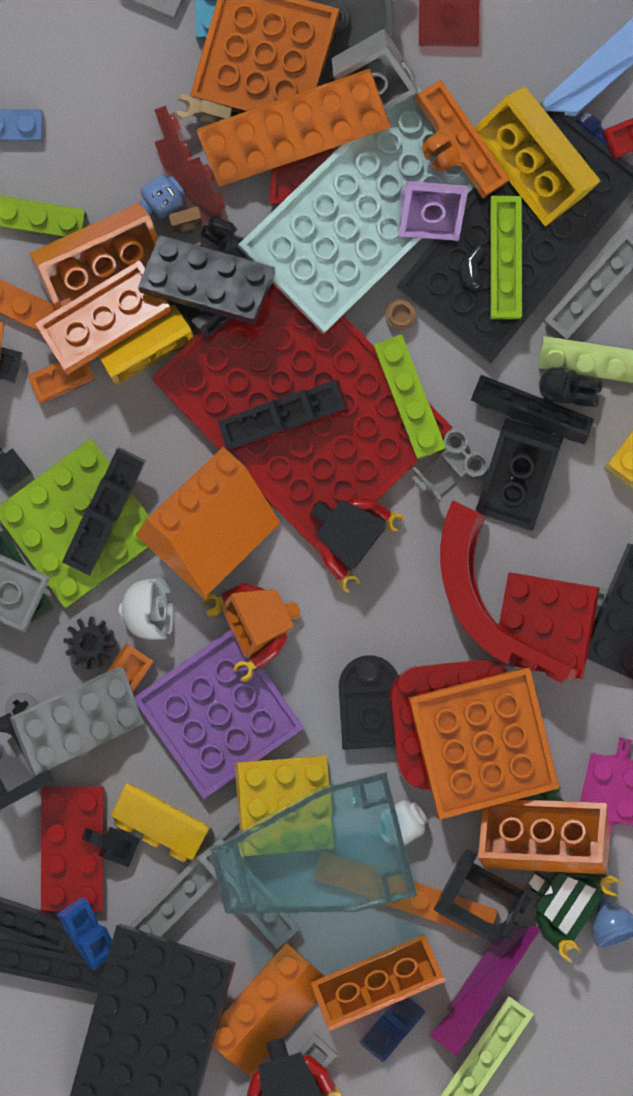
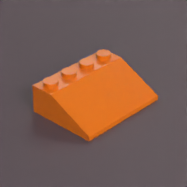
(210, 523)

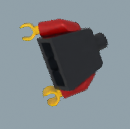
(350, 534)
(291, 1075)

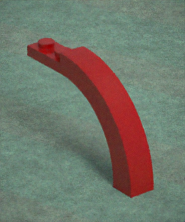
(460, 584)

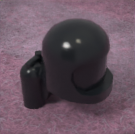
(223, 235)
(566, 387)

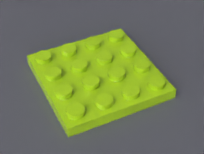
(49, 511)

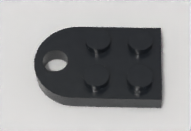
(366, 705)

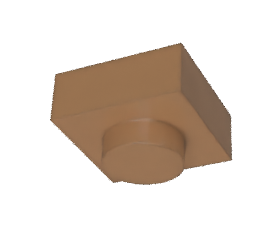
(186, 220)

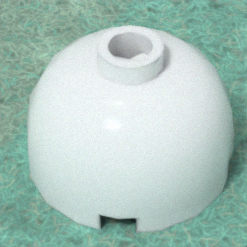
(146, 609)

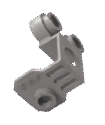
(453, 462)

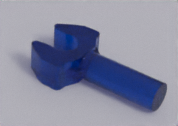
(591, 124)

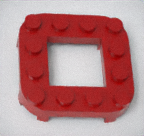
(417, 681)

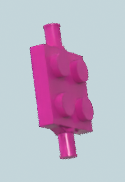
(611, 782)

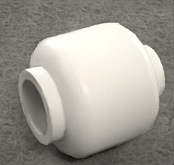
(411, 820)

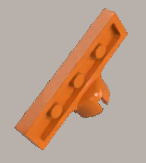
(458, 141)

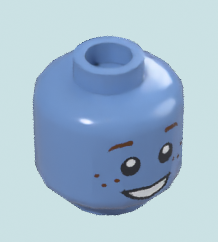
(162, 196)

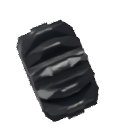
(79, 639)

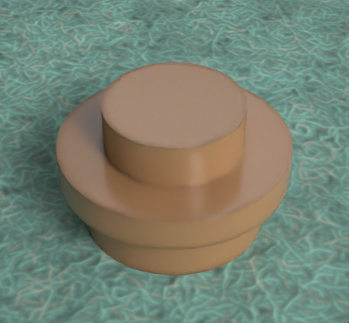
(400, 315)

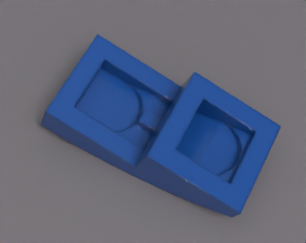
(85, 932)

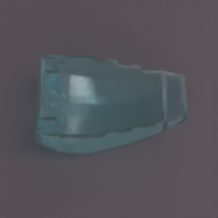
(319, 854)

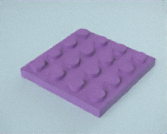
(214, 717)

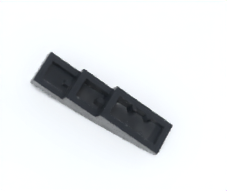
(282, 414)
(104, 511)

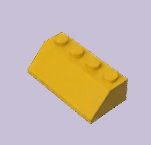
(536, 155)

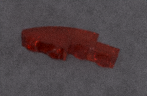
(191, 174)

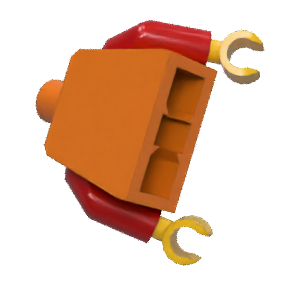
(257, 622)

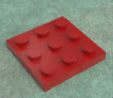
(550, 618)

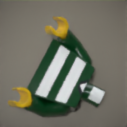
(567, 905)

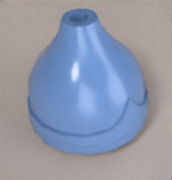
(611, 924)

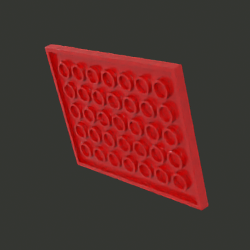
(327, 460)

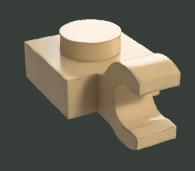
(205, 110)

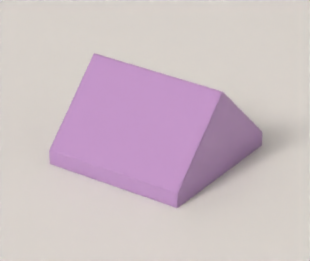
(431, 210)

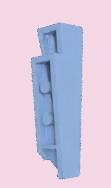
(594, 74)

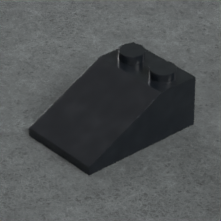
(519, 474)

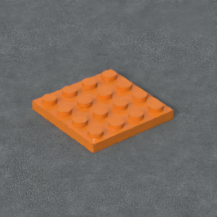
(263, 51)
(483, 743)

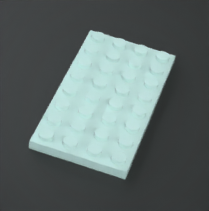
(343, 220)

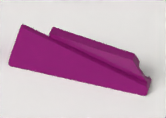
(481, 989)

